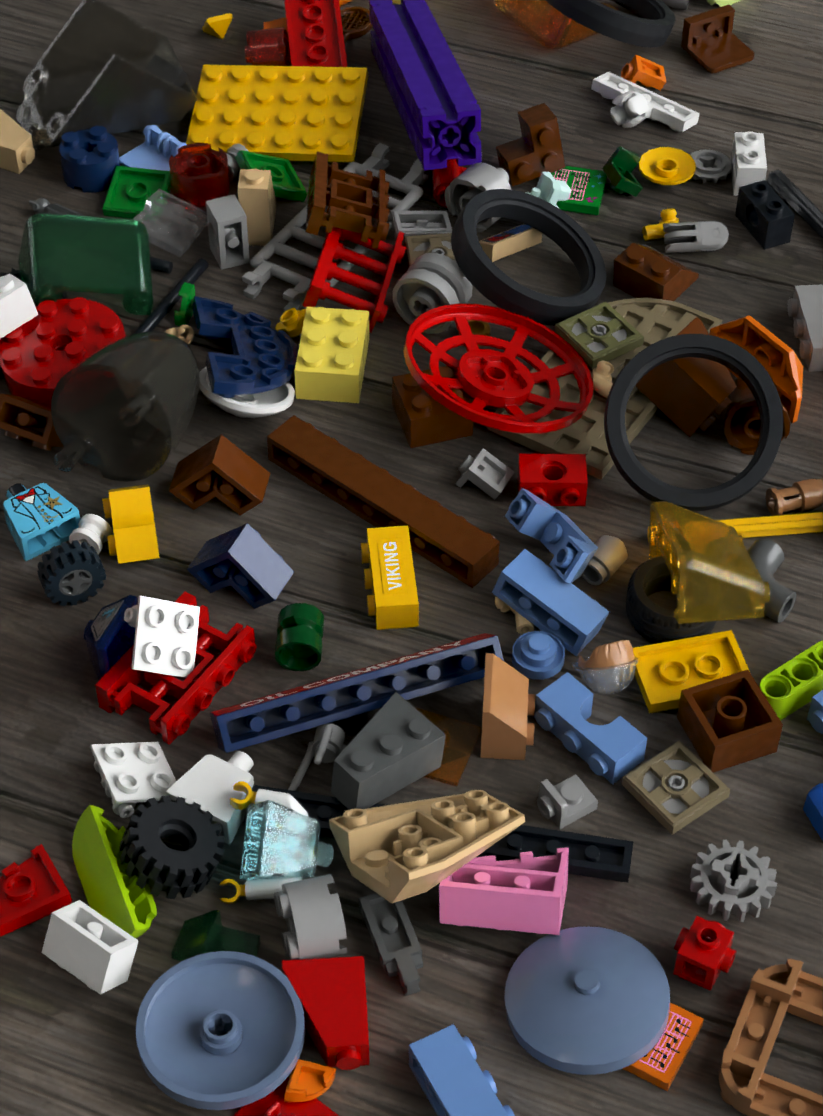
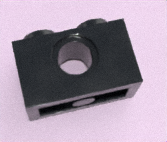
(764, 214)

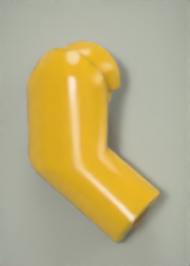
(656, 230)

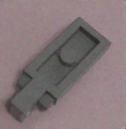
(393, 940)

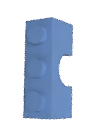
(608, 748)

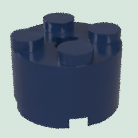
(89, 158)

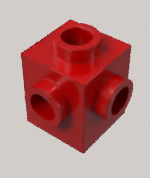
(704, 952)

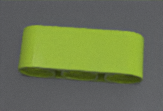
(794, 681)

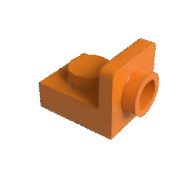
(644, 71)

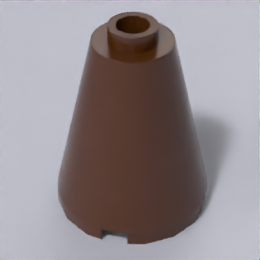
(743, 420)

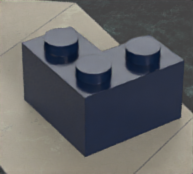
(245, 563)

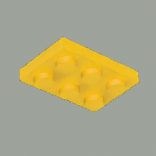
(684, 663)

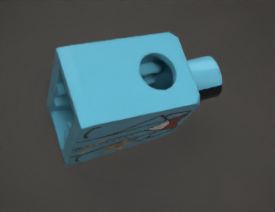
(38, 518)

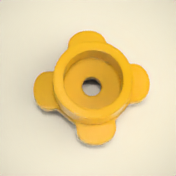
(291, 322)

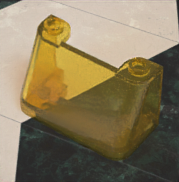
(706, 566)

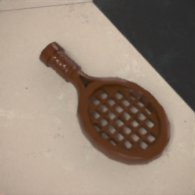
(357, 19)

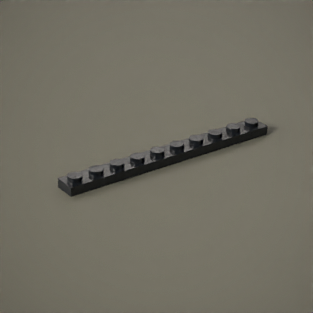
(587, 853)

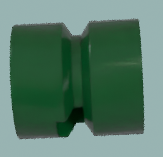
(299, 637)

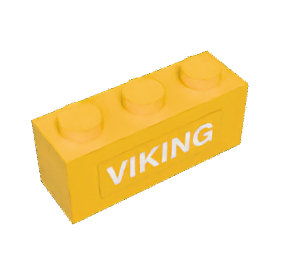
(390, 577)

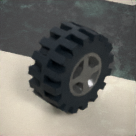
(71, 573)

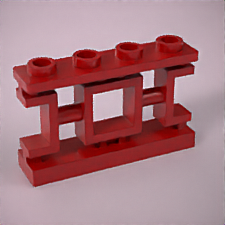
(119, 687)

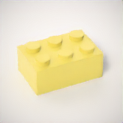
(332, 355)

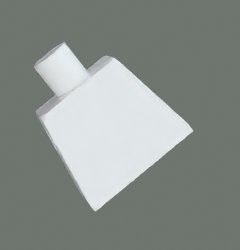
(211, 786)

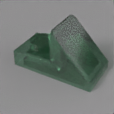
(207, 935)

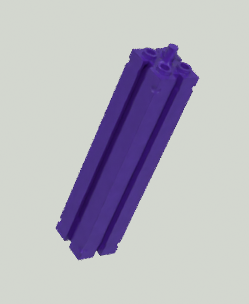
(425, 83)

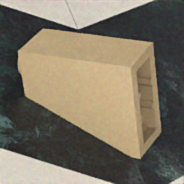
(15, 145)
(259, 204)

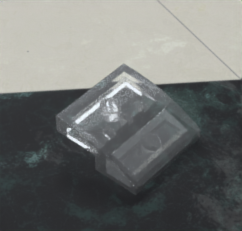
(171, 222)

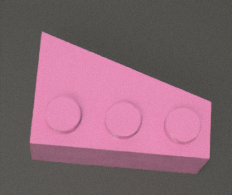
(508, 893)

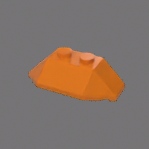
(774, 356)

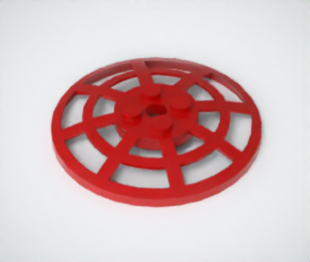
(497, 376)

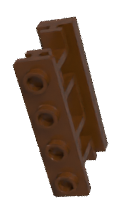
(347, 201)

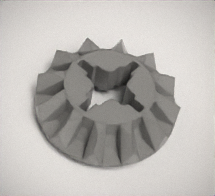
(710, 158)

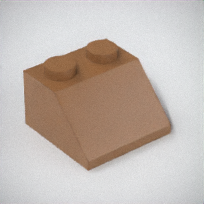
(505, 711)

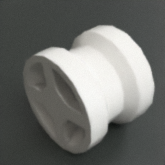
(92, 531)

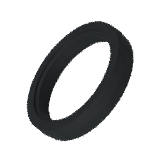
(647, 30)
(551, 222)
(735, 359)

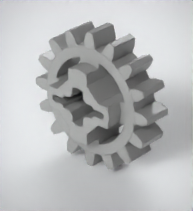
(713, 877)

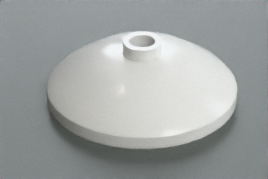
(250, 405)

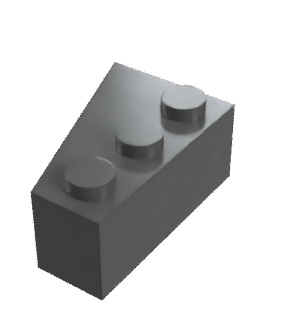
(387, 755)

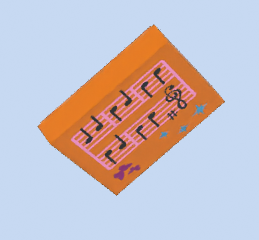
(668, 1054)

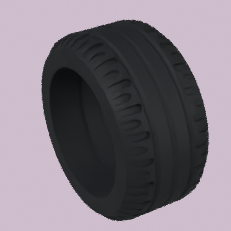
(650, 619)

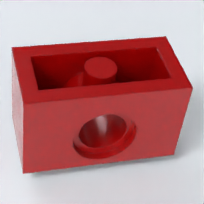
(554, 477)

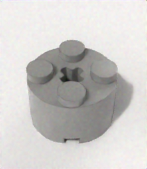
(471, 182)
(312, 919)

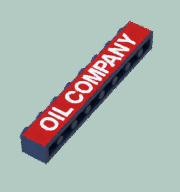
(352, 692)

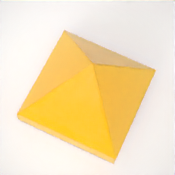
(217, 25)

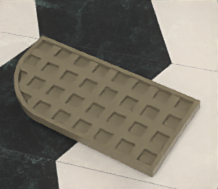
(655, 321)

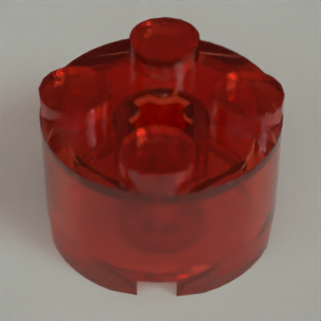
(267, 47)
(199, 174)

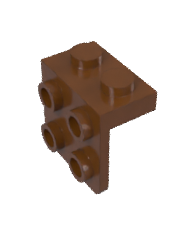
(711, 40)

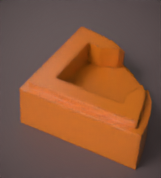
(308, 1081)

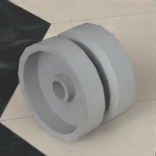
(428, 284)

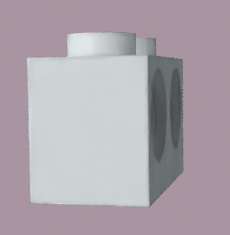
(747, 159)

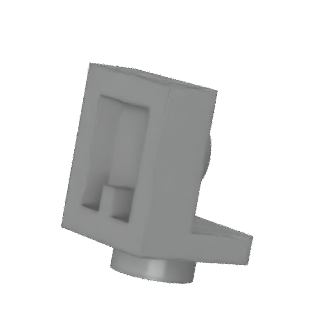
(485, 472)
(565, 801)

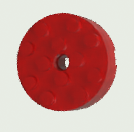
(53, 343)

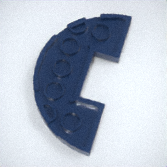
(261, 355)

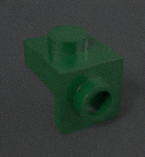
(620, 169)

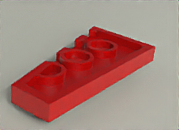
(30, 891)

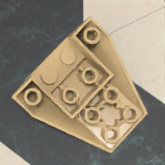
(422, 842)

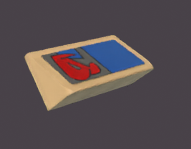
(510, 241)

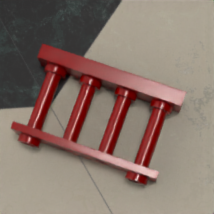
(326, 269)

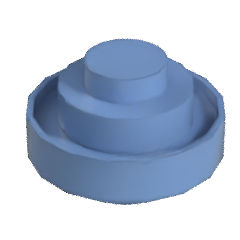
(538, 655)

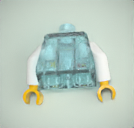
(278, 844)

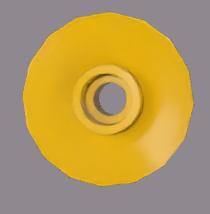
(667, 166)

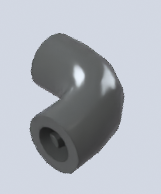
(767, 558)

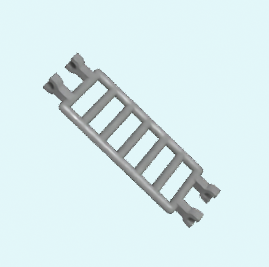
(265, 270)

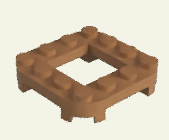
(744, 1059)

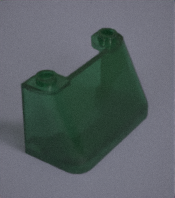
(87, 256)

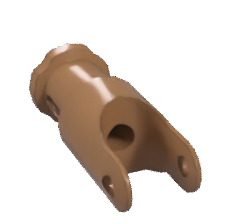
(802, 494)

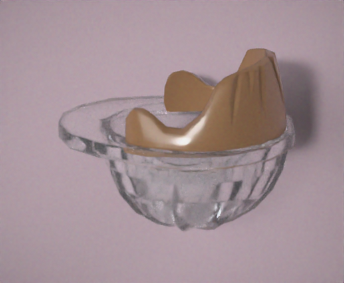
(608, 667)

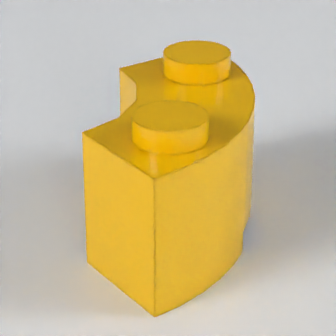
(132, 524)

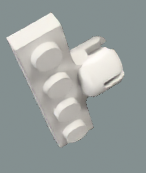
(637, 104)

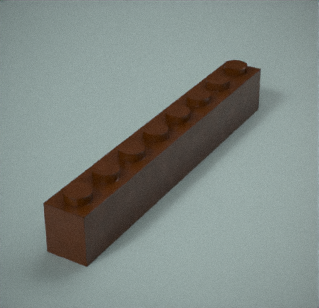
(383, 500)

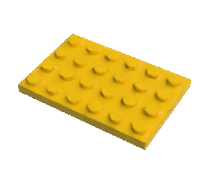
(280, 110)

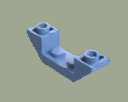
(555, 530)

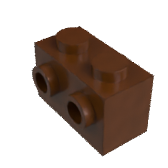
(29, 420)

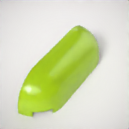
(104, 878)

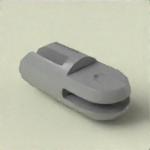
(694, 236)

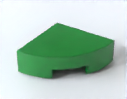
(183, 316)

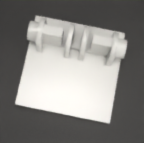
(164, 636)
(132, 773)

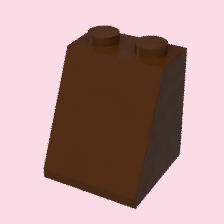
(689, 388)

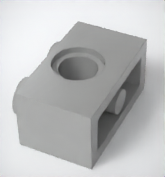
(227, 231)

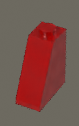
(333, 1007)

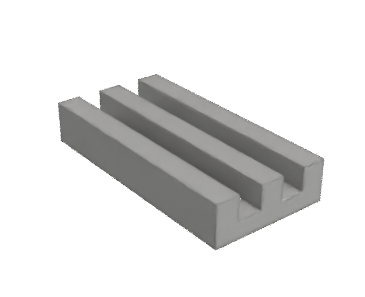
(421, 226)

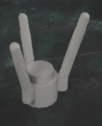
(325, 748)

